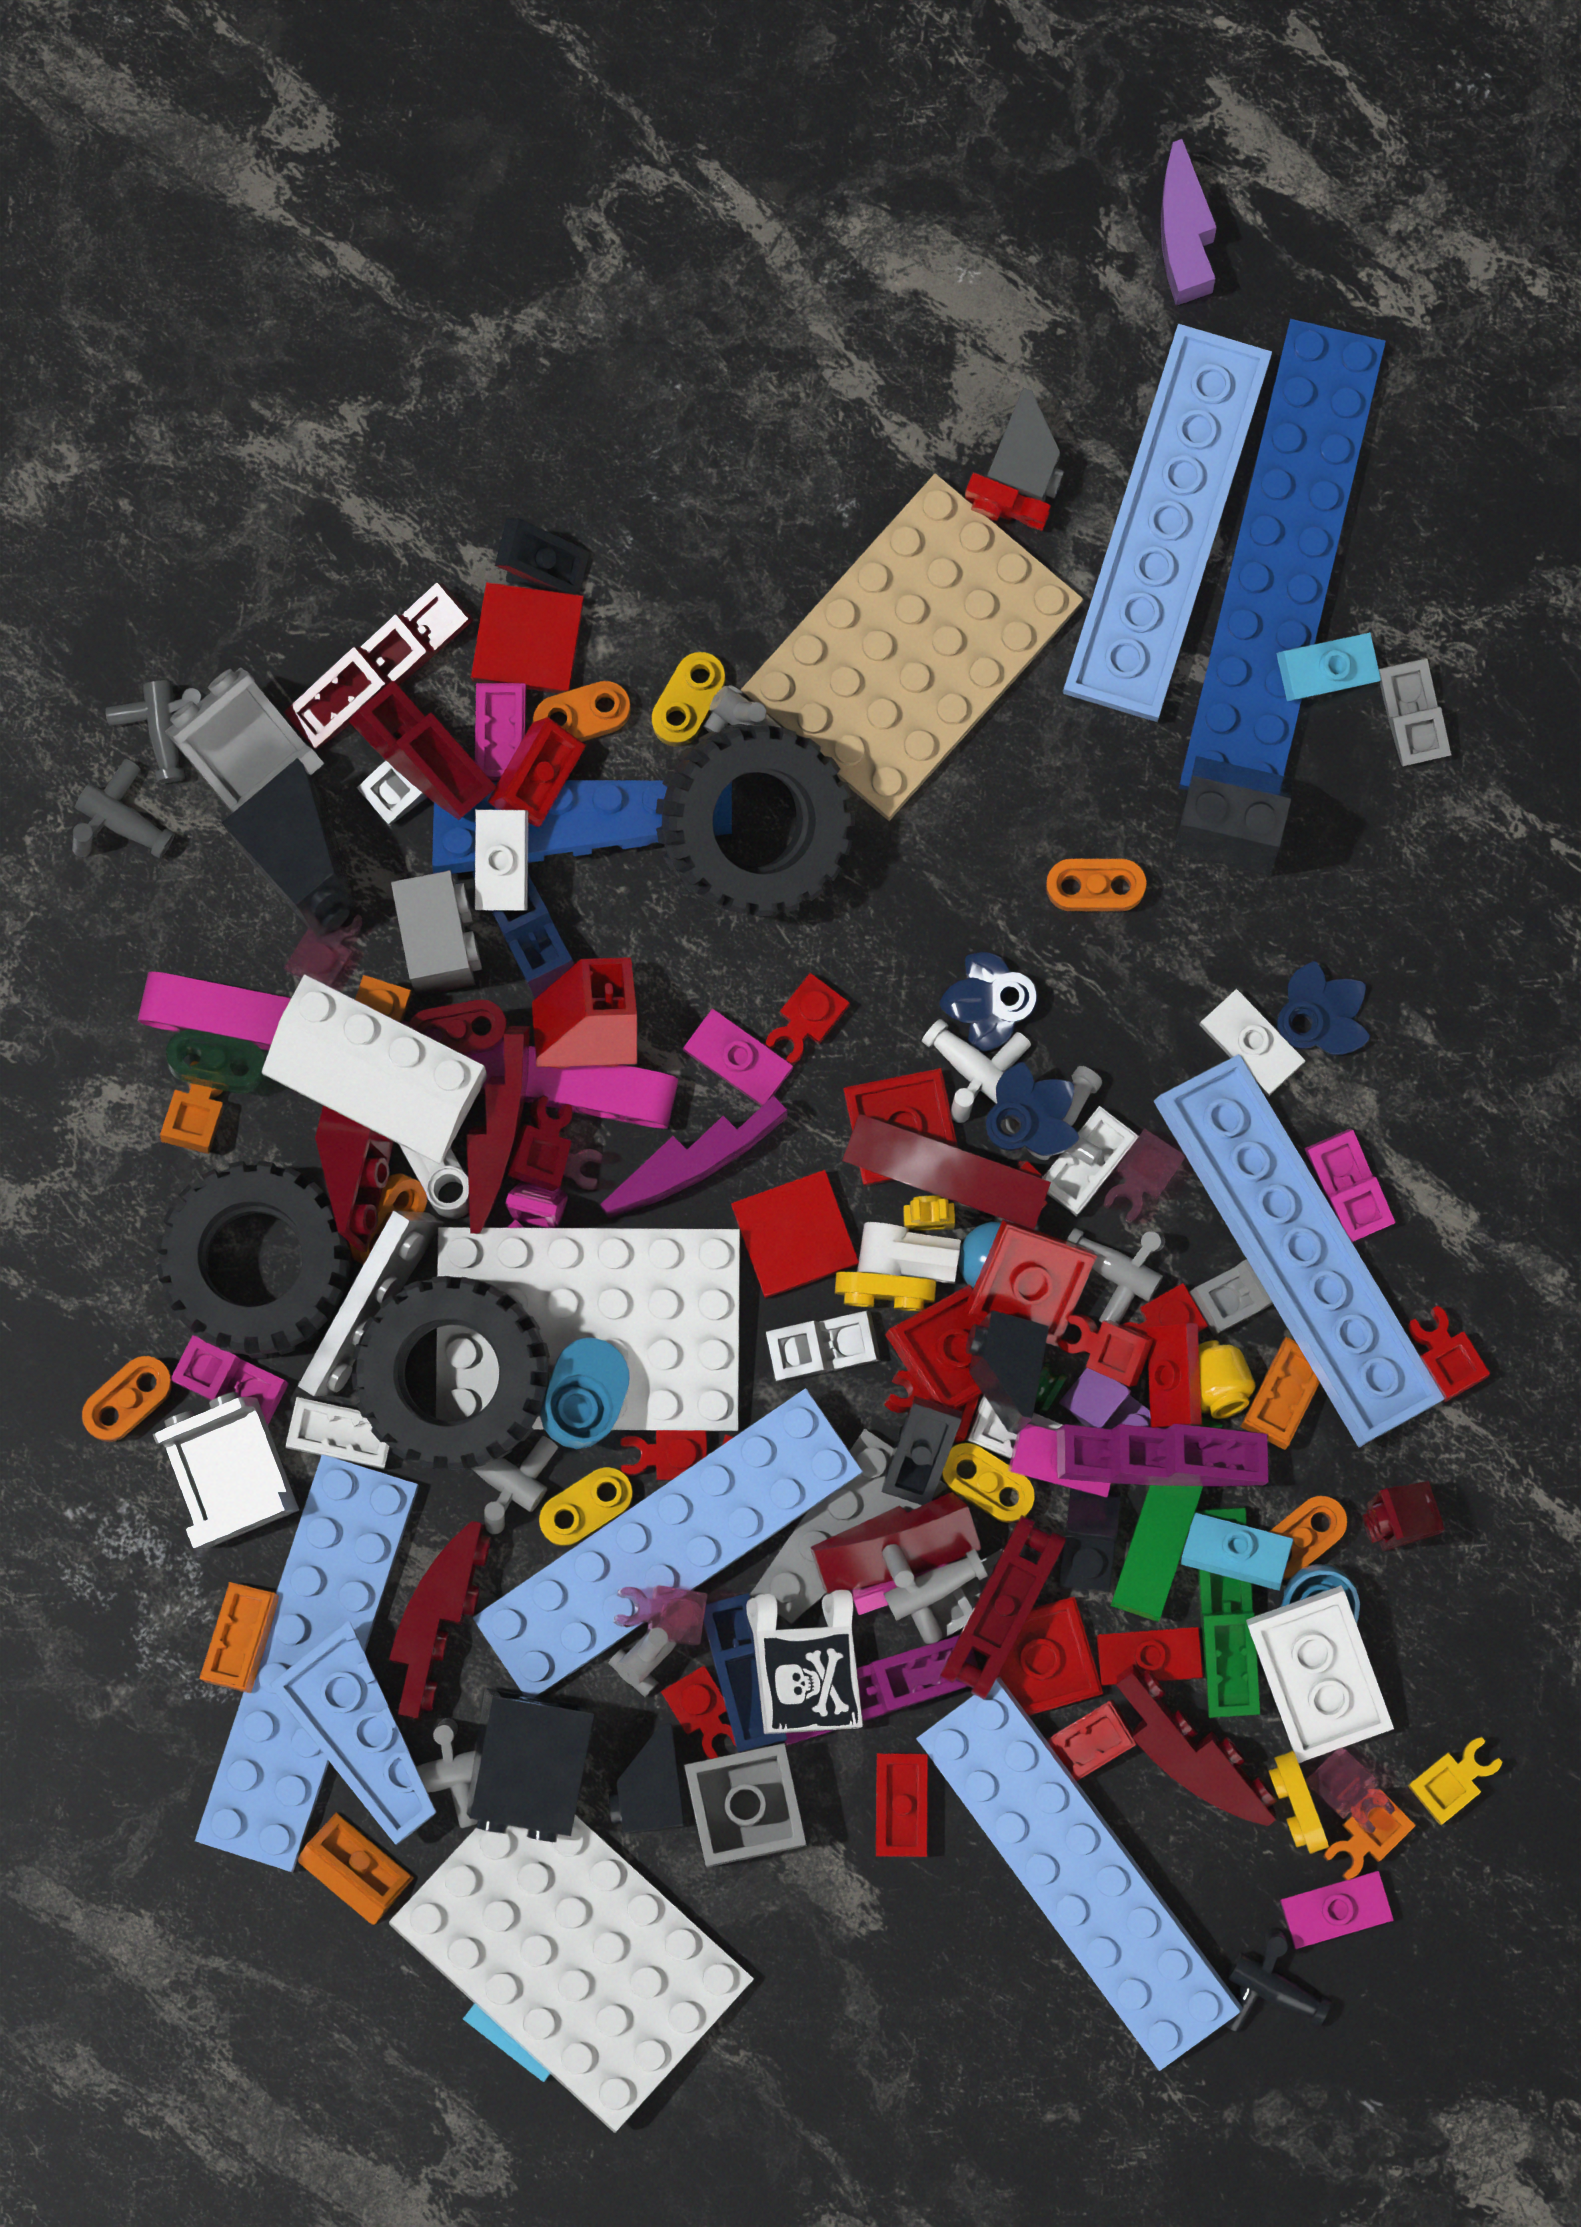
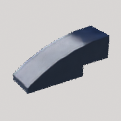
(534, 942)
(736, 1668)

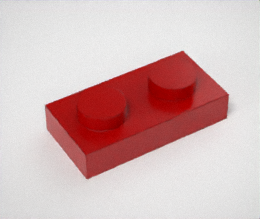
(901, 1805)

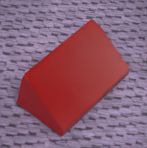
(537, 770)

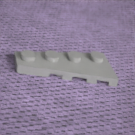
(382, 1275)
(793, 1572)

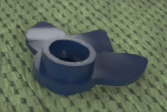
(982, 1000)
(1328, 1008)
(1037, 1108)

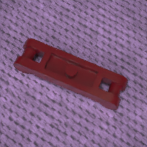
(1003, 1607)

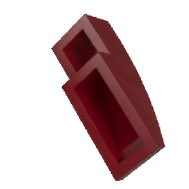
(422, 751)
(926, 1536)

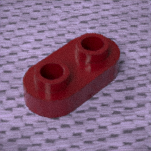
(457, 1025)

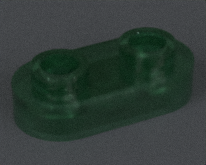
(218, 1058)

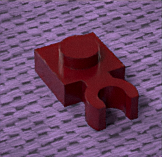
(539, 1150)

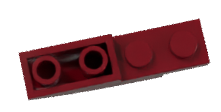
(440, 1597)
(1204, 1768)

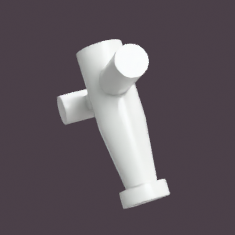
(973, 1065)

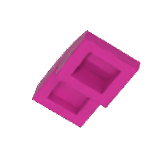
(1349, 1185)
(218, 1372)

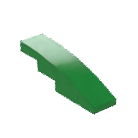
(1157, 1547)
(1226, 1639)

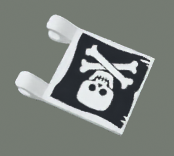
(809, 1672)

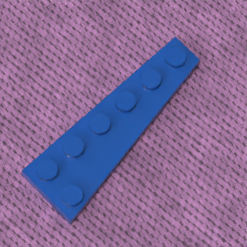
(581, 819)

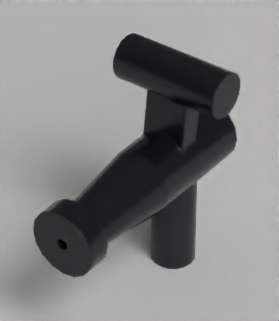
(1263, 1981)

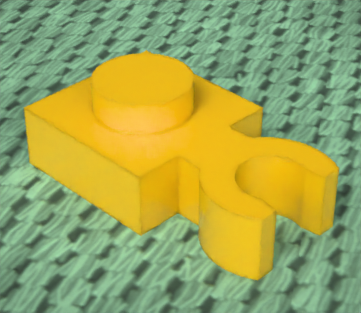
(929, 1214)
(1449, 1784)

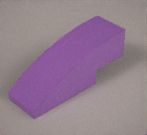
(1185, 229)

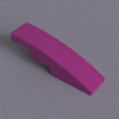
(677, 1168)
(1162, 1456)
(900, 1682)

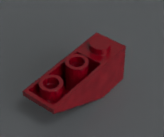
(355, 1173)
(1402, 1515)

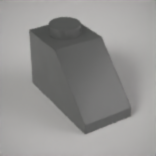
(1028, 452)

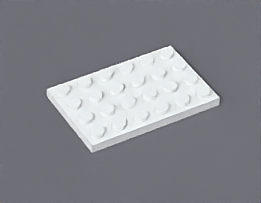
(648, 1292)
(573, 1960)

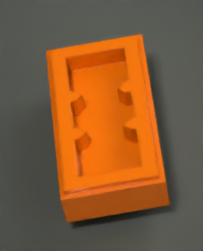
(1282, 1396)
(239, 1638)

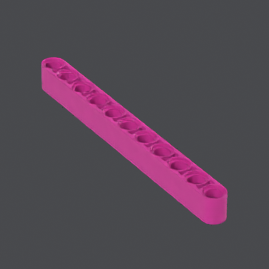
(594, 1090)

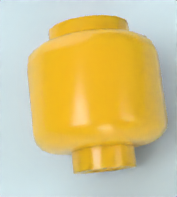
(1223, 1380)

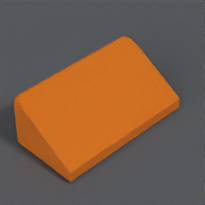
(354, 1868)

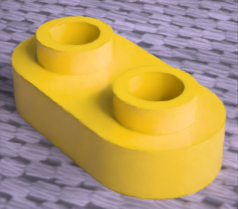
(689, 698)
(906, 1292)
(987, 1483)
(588, 1510)
(1290, 1783)

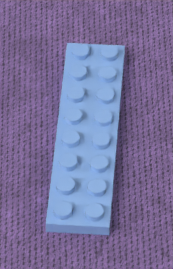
(1167, 523)
(1299, 1250)
(668, 1540)
(330, 1578)
(1080, 1874)

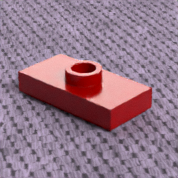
(1174, 1375)
(1165, 1653)
(1093, 1740)

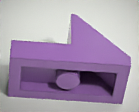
(1103, 1403)

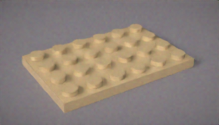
(913, 645)

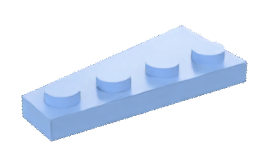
(351, 1723)

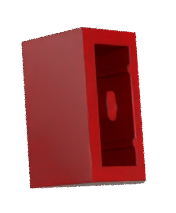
(587, 1016)

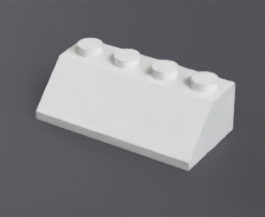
(373, 1069)

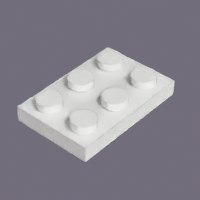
(1319, 1674)

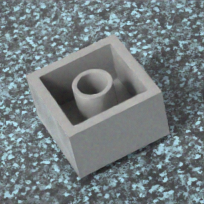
(433, 933)
(745, 1805)

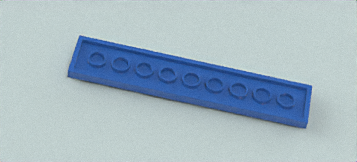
(1285, 545)

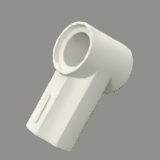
(434, 1176)
(897, 1252)

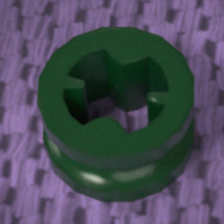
(1048, 1388)

